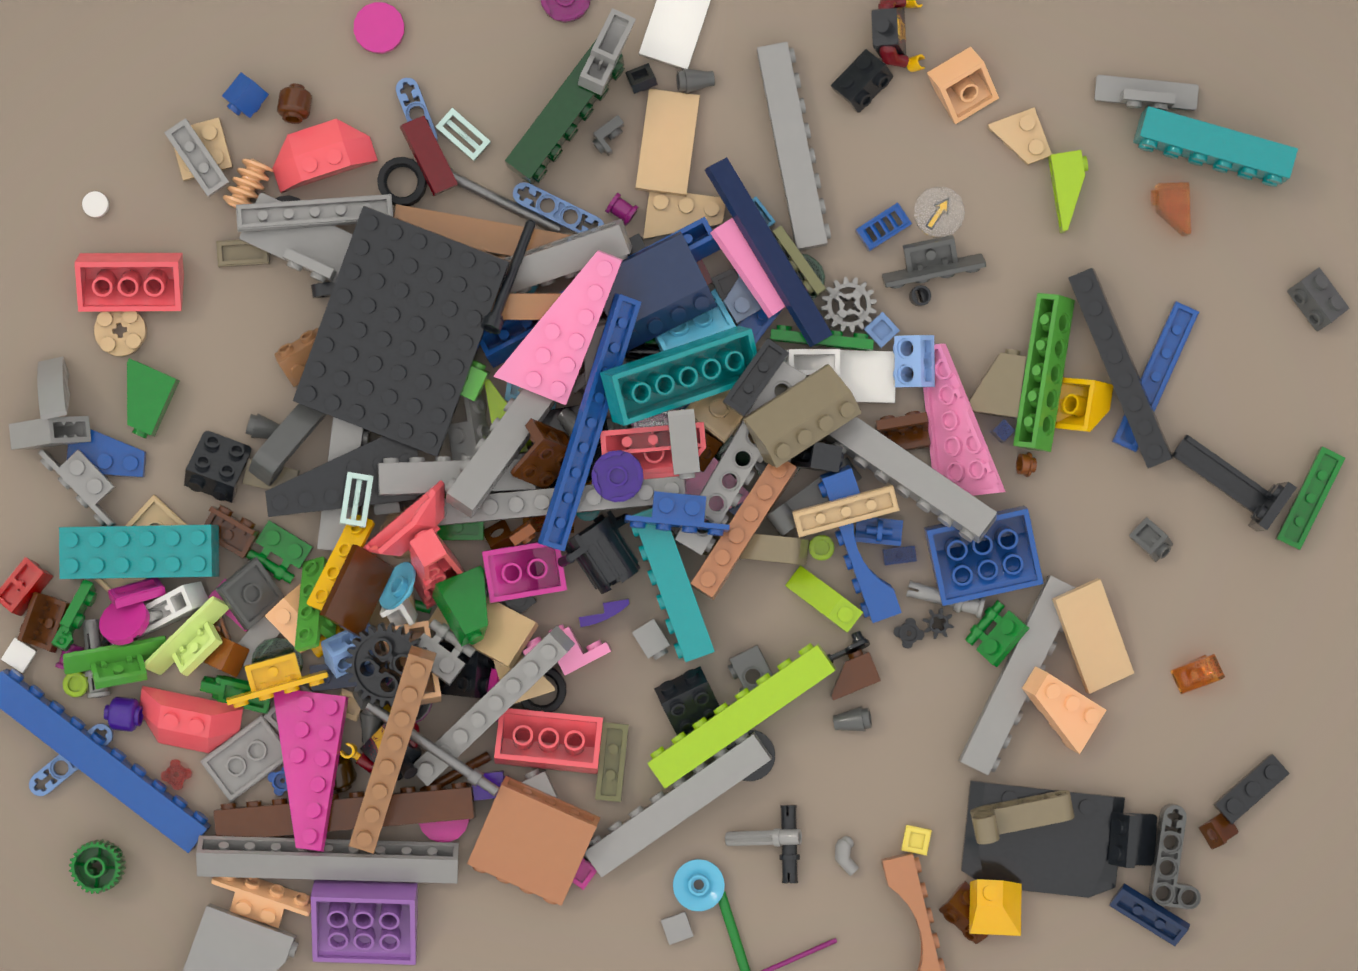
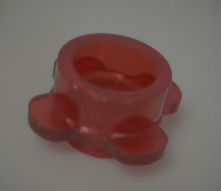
(176, 782)

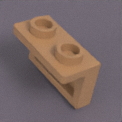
(293, 356)

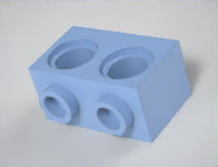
(919, 361)
(336, 651)

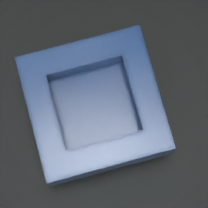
(881, 330)

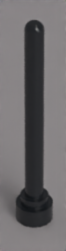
(493, 321)

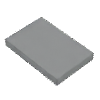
(245, 758)

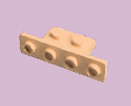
(263, 900)

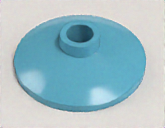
(398, 586)
(702, 898)

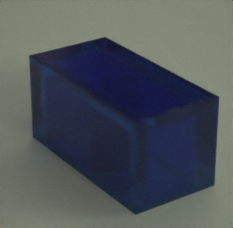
(1002, 431)
(899, 555)

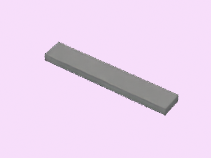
(308, 212)

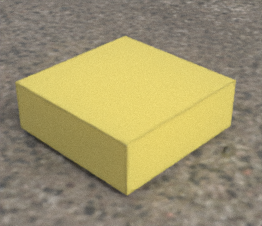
(916, 840)

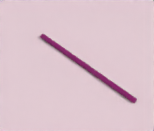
(801, 955)

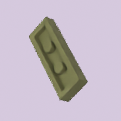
(798, 262)
(611, 761)

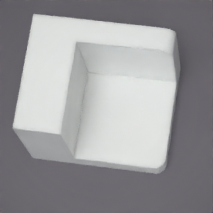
(402, 614)

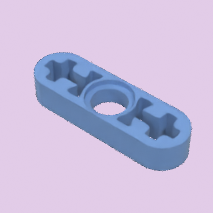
(415, 93)

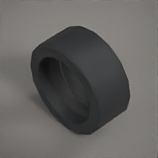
(395, 163)
(555, 704)

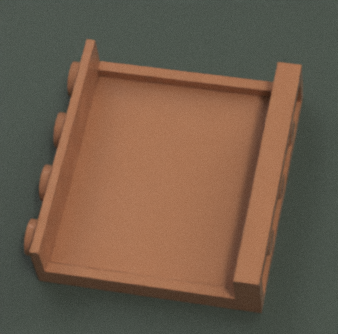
(533, 841)

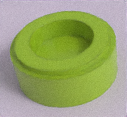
(821, 547)
(75, 684)

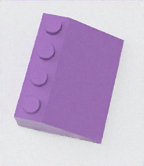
(364, 922)

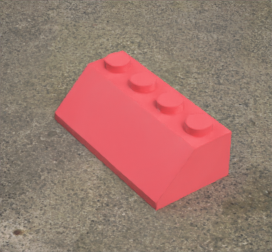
(129, 282)
(548, 740)

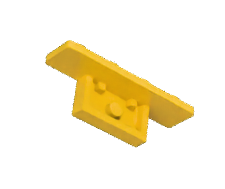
(349, 536)
(273, 676)

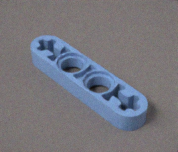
(560, 208)
(50, 785)

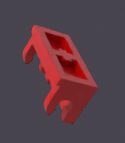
(21, 585)

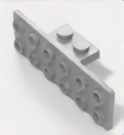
(310, 248)

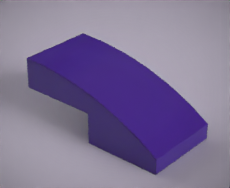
(610, 609)

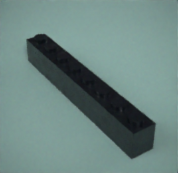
(1120, 368)

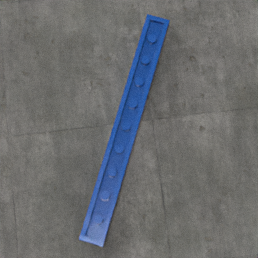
(588, 425)

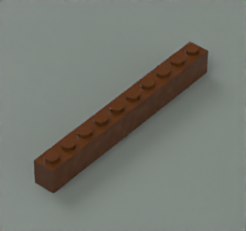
(404, 809)

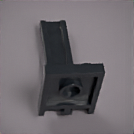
(1262, 503)

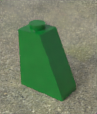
(147, 397)
(464, 605)

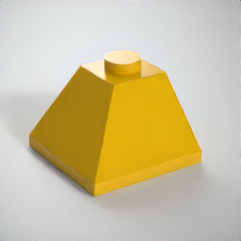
(1082, 404)
(995, 907)

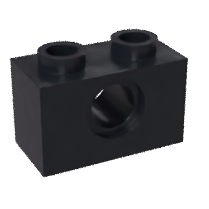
(820, 458)

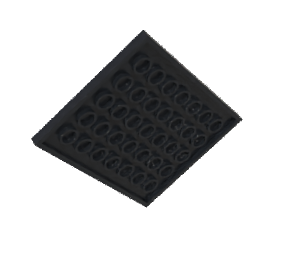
(400, 331)

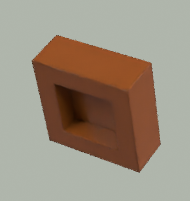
(524, 532)

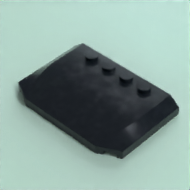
(1049, 858)

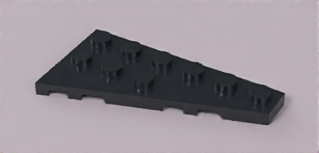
(325, 485)

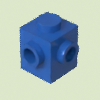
(244, 96)

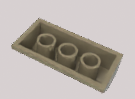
(801, 416)

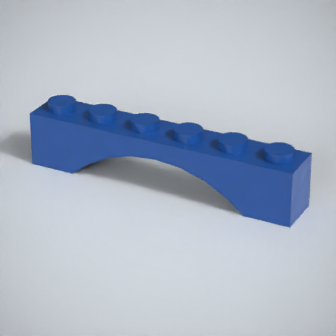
(878, 595)

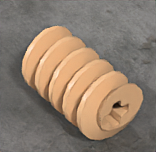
(247, 183)

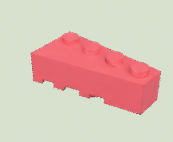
(432, 564)

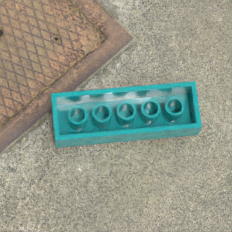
(1215, 146)
(678, 375)
(139, 551)
(675, 590)

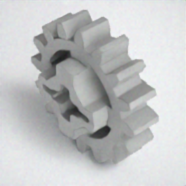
(838, 297)

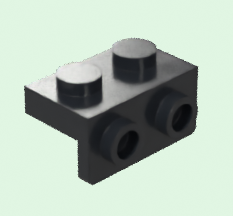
(862, 80)

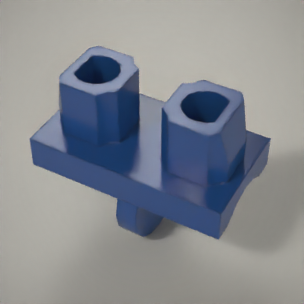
(879, 531)

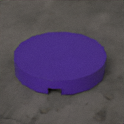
(617, 476)

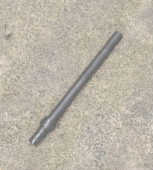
(506, 203)
(474, 776)

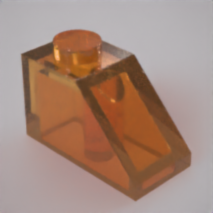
(1173, 205)

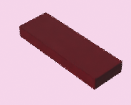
(428, 155)

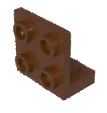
(544, 459)

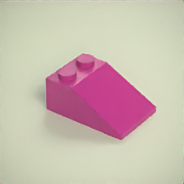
(523, 571)

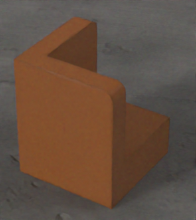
(228, 657)

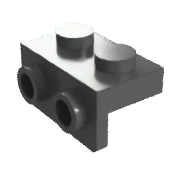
(1318, 299)

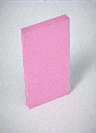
(747, 266)

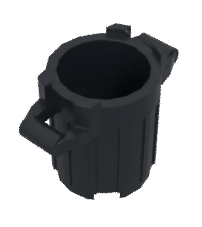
(602, 552)

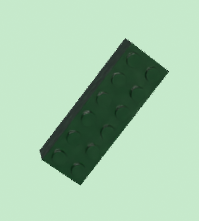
(556, 124)

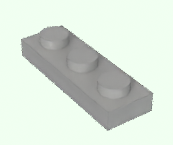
(197, 157)

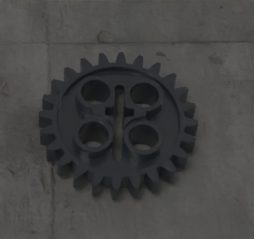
(374, 683)

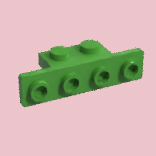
(309, 620)
(114, 663)

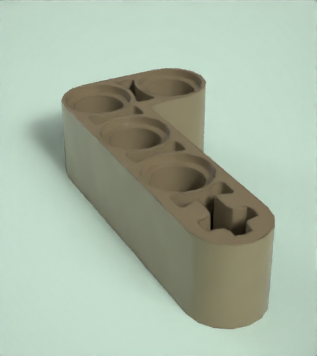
(774, 549)
(1020, 814)

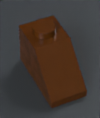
(855, 674)

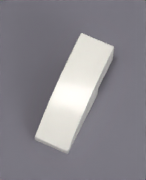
(811, 360)

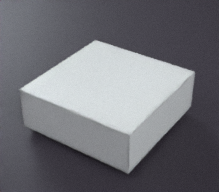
(19, 655)

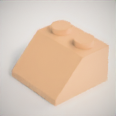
(963, 84)
(285, 615)

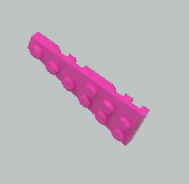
(310, 746)

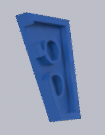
(111, 455)

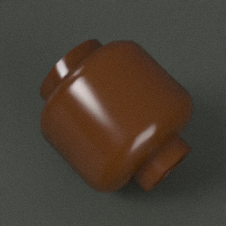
(294, 103)

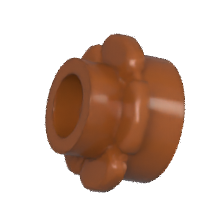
(1026, 464)

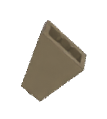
(1001, 386)

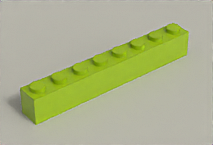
(742, 715)

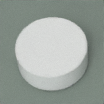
(95, 204)

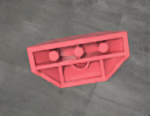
(321, 153)
(649, 446)
(421, 515)
(189, 720)

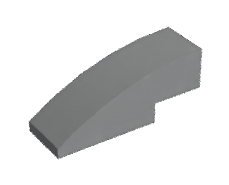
(606, 51)
(53, 388)

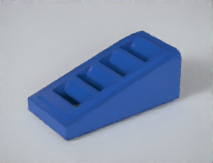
(866, 239)

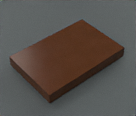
(356, 590)

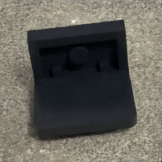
(217, 466)
(472, 679)
(687, 700)
(1132, 839)

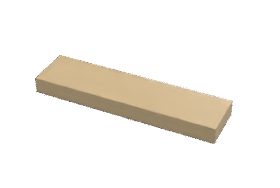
(845, 510)

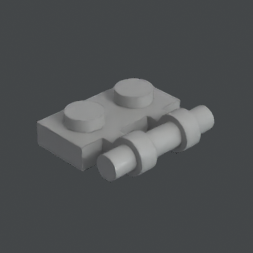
(446, 663)

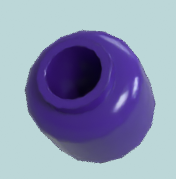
(124, 714)

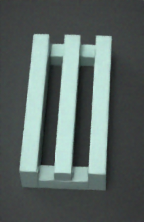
(446, 120)
(353, 522)

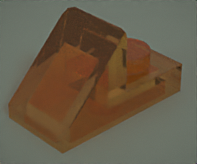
(1197, 673)

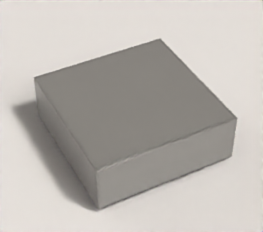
(677, 928)

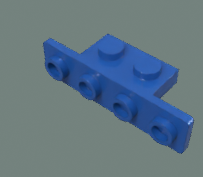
(678, 511)

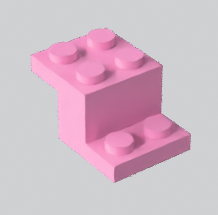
(575, 656)

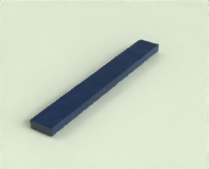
(768, 252)

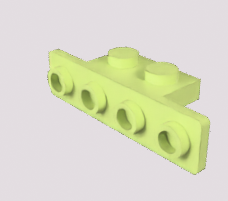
(191, 642)

